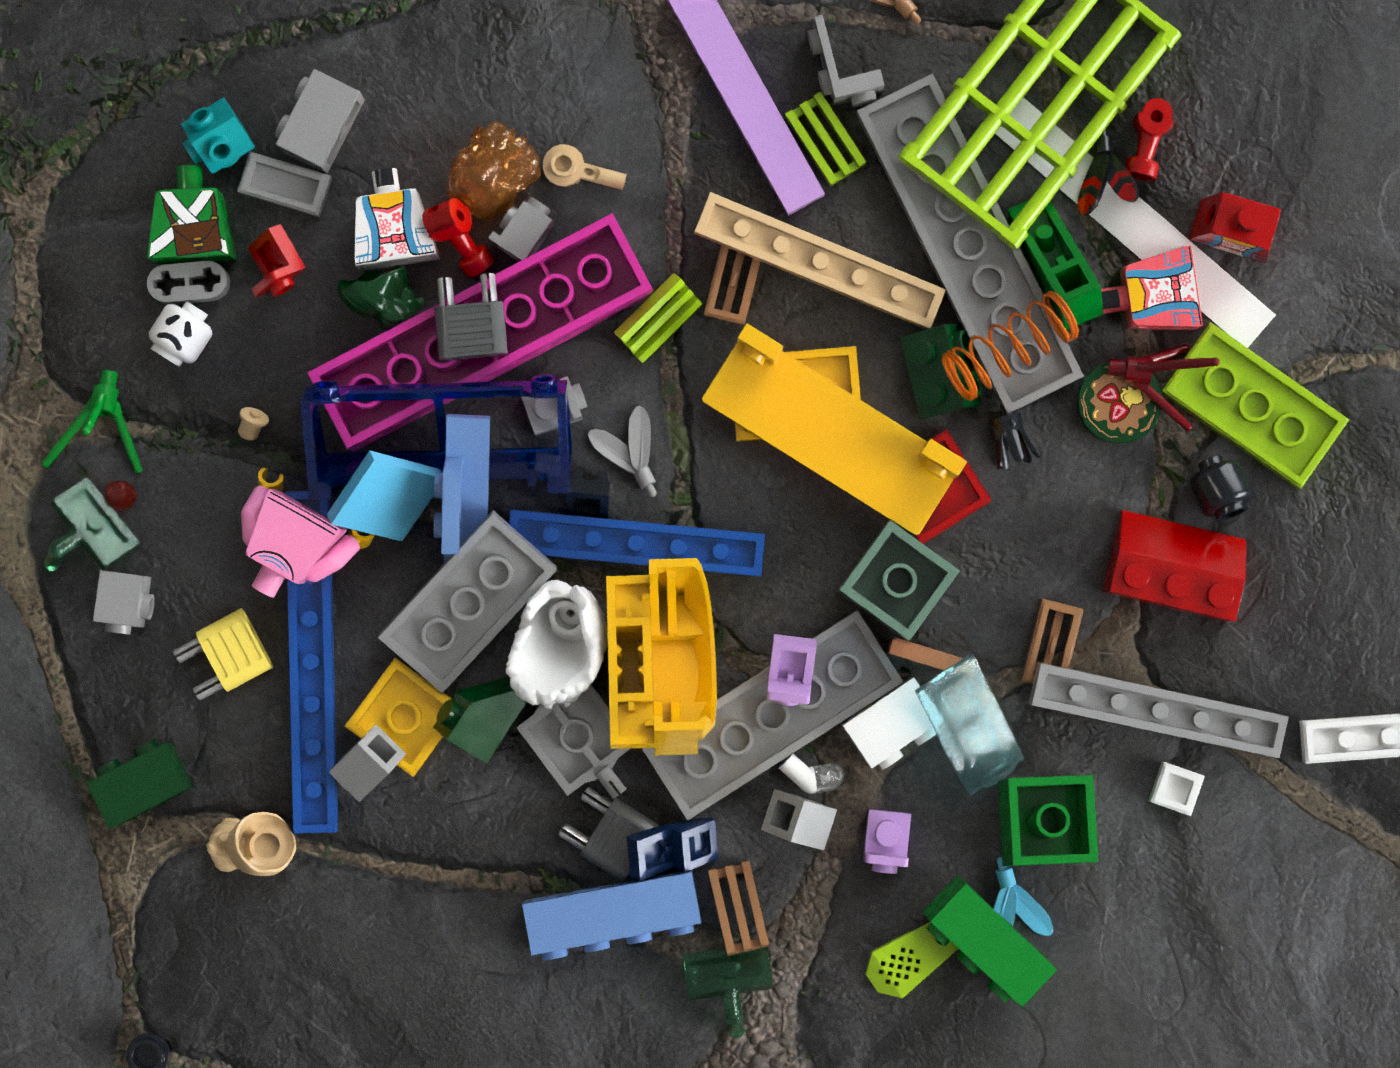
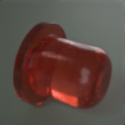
(120, 495)

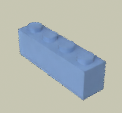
(610, 913)

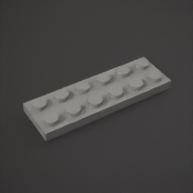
(760, 732)

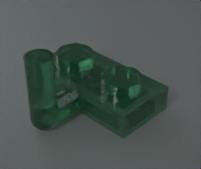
(90, 524)
(716, 975)

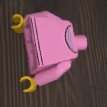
(292, 538)

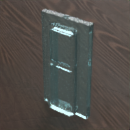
(970, 725)

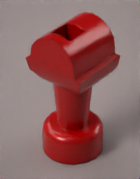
(1151, 124)
(452, 223)

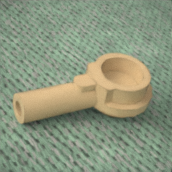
(565, 167)

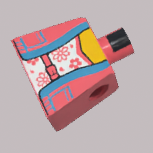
(1157, 293)

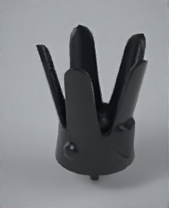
(1010, 432)

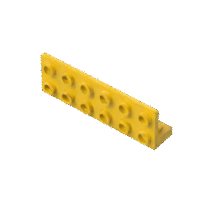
(832, 431)

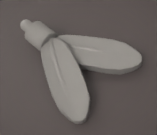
(632, 458)

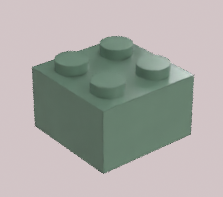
(898, 580)

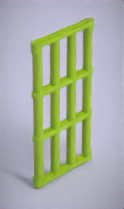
(1032, 139)

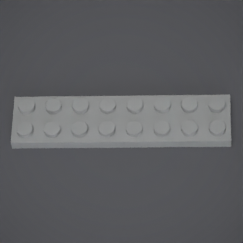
(977, 269)

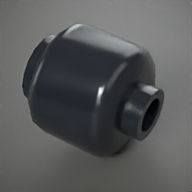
(1221, 488)

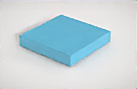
(384, 496)

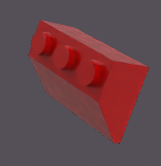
(1177, 567)

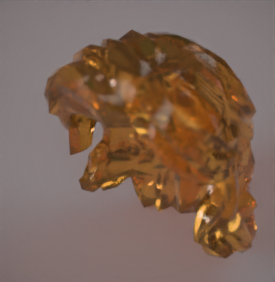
(492, 170)

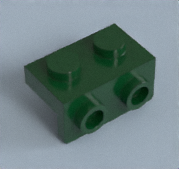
(928, 378)

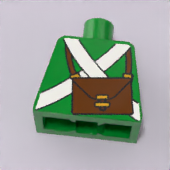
(190, 222)

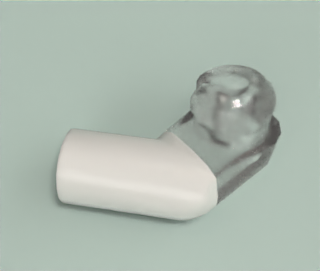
(814, 778)

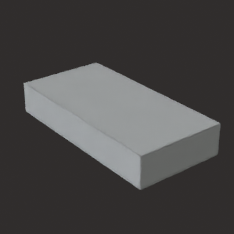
(284, 184)

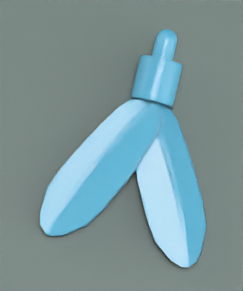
(1015, 899)

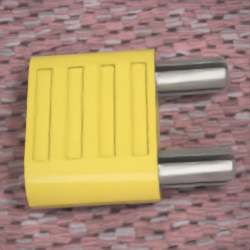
(231, 650)

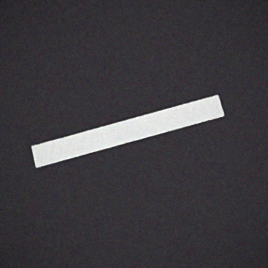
(1150, 235)

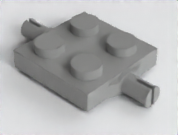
(575, 742)

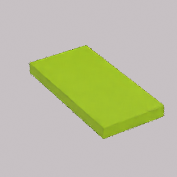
(1256, 407)

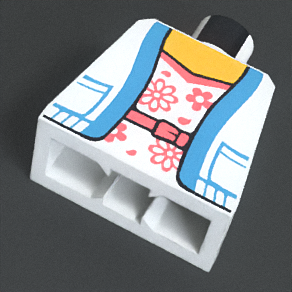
(391, 226)

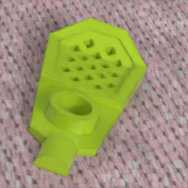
(925, 949)

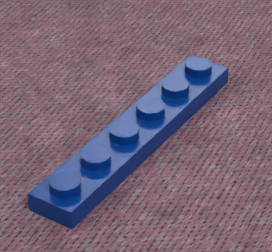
(639, 541)

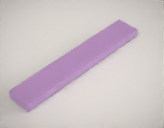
(748, 103)

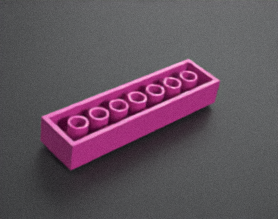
(544, 305)

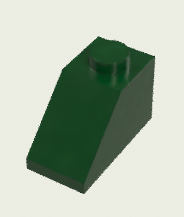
(479, 717)

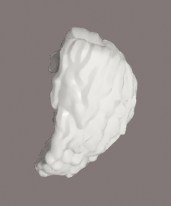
(557, 645)

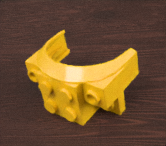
(661, 658)

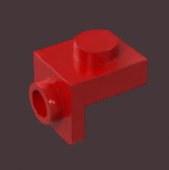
(276, 260)

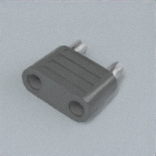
(470, 328)
(608, 842)

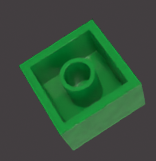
(1047, 820)

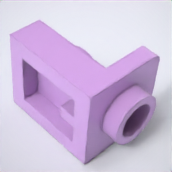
(886, 840)

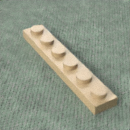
(819, 261)

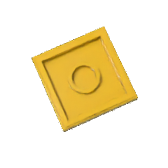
(405, 710)

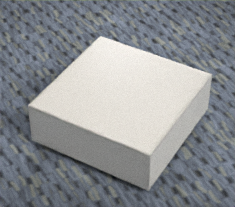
(1176, 788)

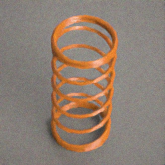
(950, 358)

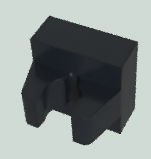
(587, 496)

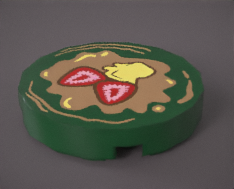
(1114, 408)

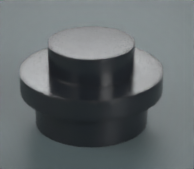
(148, 1051)

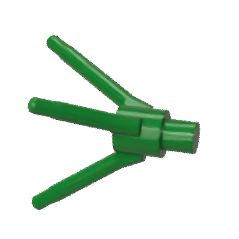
(101, 403)

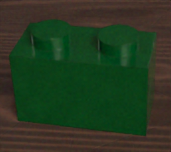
(138, 784)

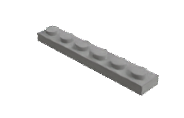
(1158, 710)

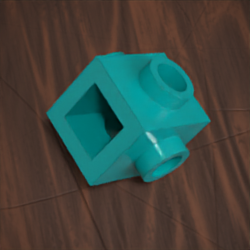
(216, 136)

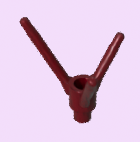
(1140, 371)

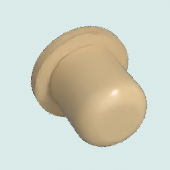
(251, 422)

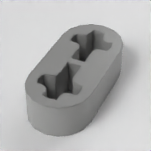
(188, 272)

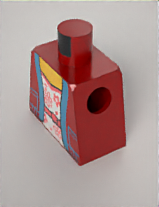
(1237, 225)

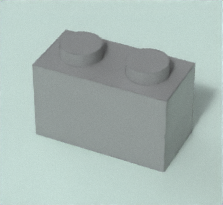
(319, 120)

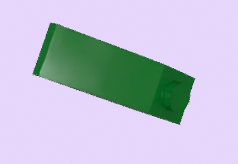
(1061, 265)

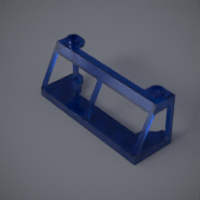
(543, 463)

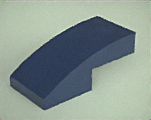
(672, 845)

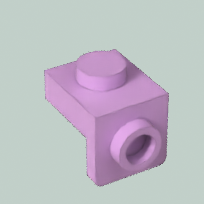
(791, 670)

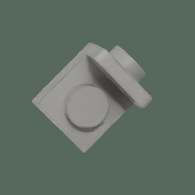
(543, 411)

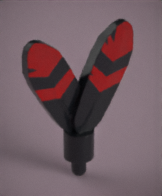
(1102, 169)

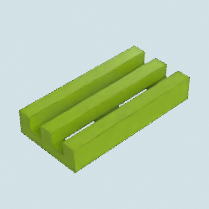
(806, 109)
(661, 321)

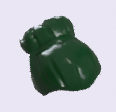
(381, 296)

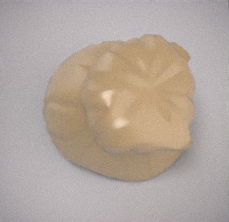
(255, 845)

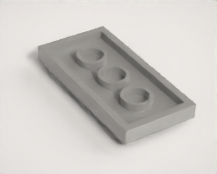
(467, 602)

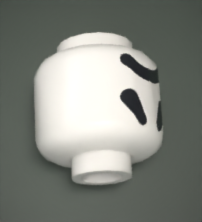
(180, 333)

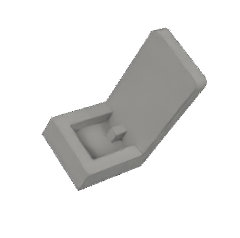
(857, 89)

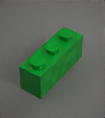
(987, 942)

